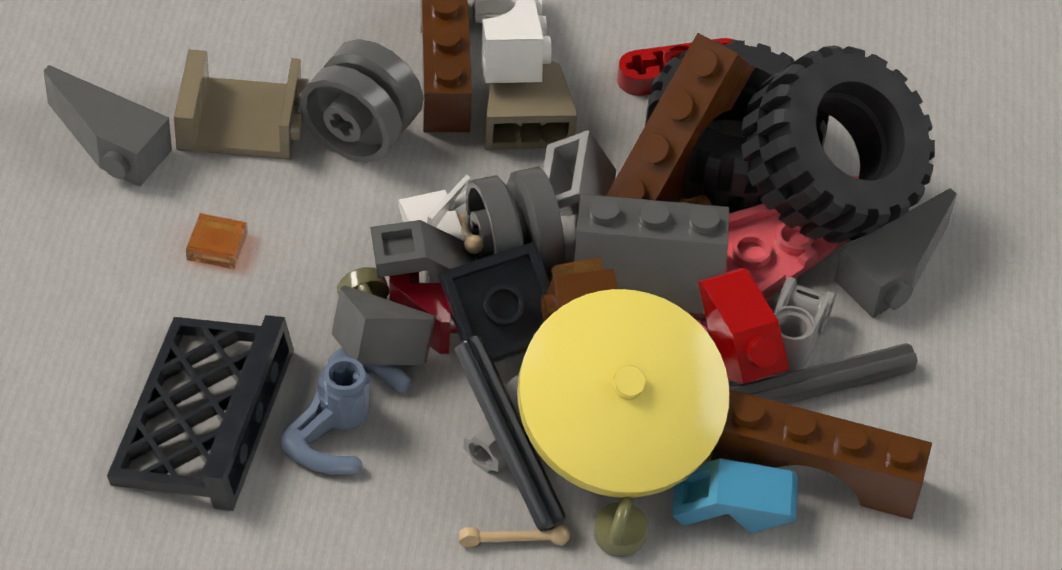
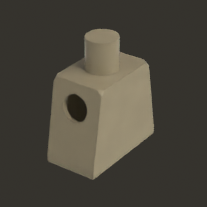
(530, 112)

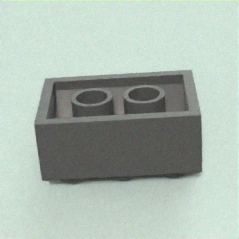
(655, 245)

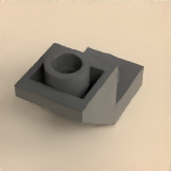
(416, 248)

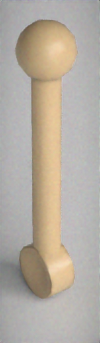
(473, 243)
(472, 537)

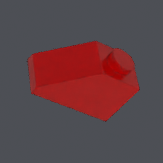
(742, 326)

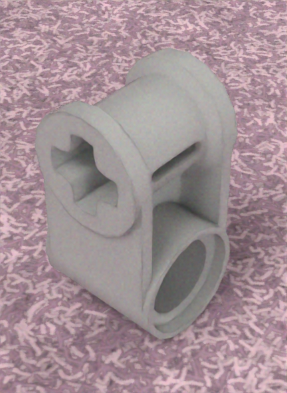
(802, 319)

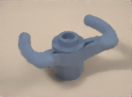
(338, 404)

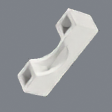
(513, 40)

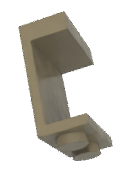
(237, 114)

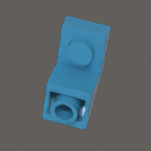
(748, 492)

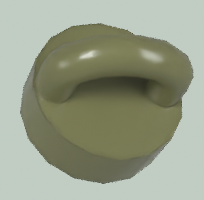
(365, 280)
(620, 528)

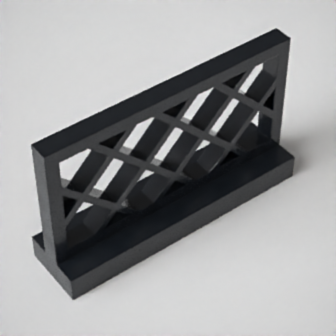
(241, 425)

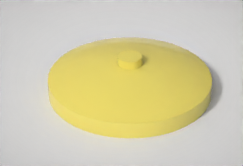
(623, 393)

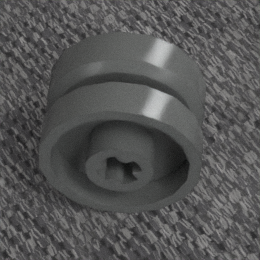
(361, 100)
(516, 215)

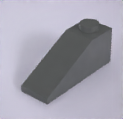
(114, 131)
(888, 262)

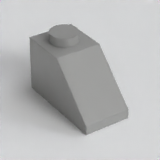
(576, 168)

